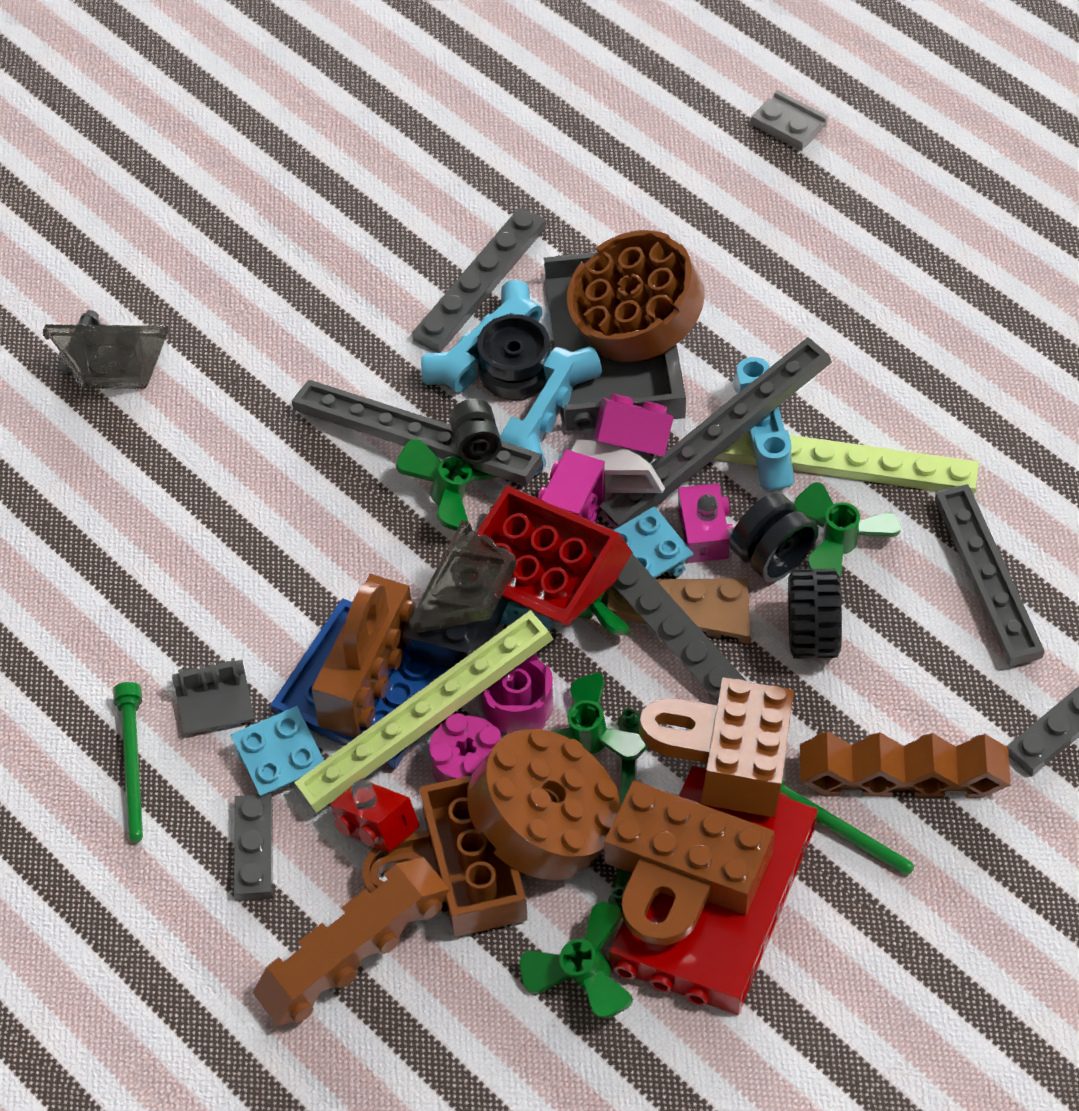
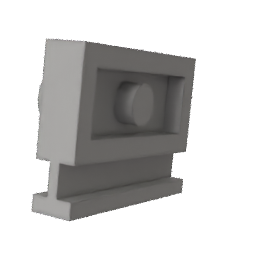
(789, 120)

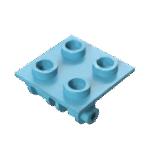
(655, 543)
(277, 750)

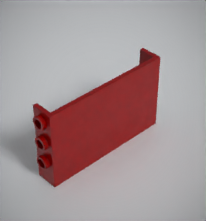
(725, 947)

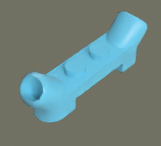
(458, 366)
(562, 372)
(768, 437)

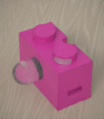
(704, 522)

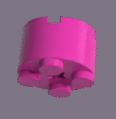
(520, 697)
(461, 746)

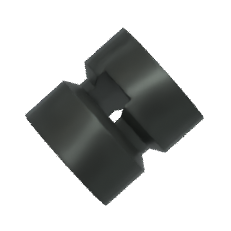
(475, 431)

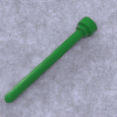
(127, 698)
(854, 835)

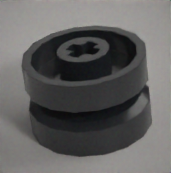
(513, 356)
(773, 537)

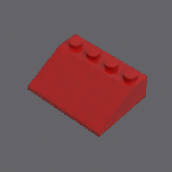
(558, 555)

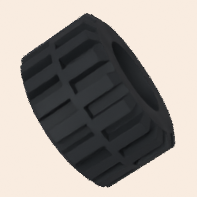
(814, 613)

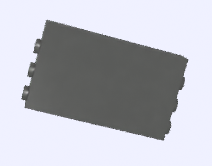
(649, 380)

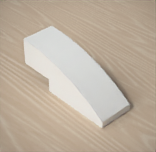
(623, 469)

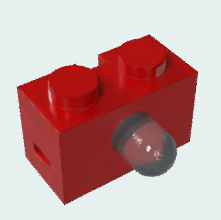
(374, 815)

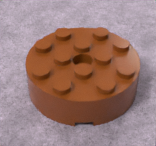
(636, 296)
(543, 803)

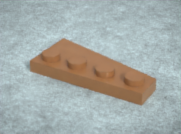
(712, 604)

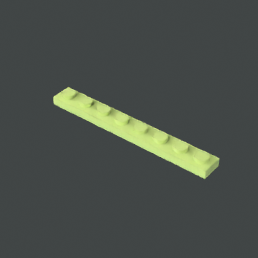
(866, 463)
(424, 710)

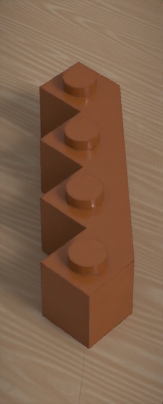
(922, 766)
(335, 952)

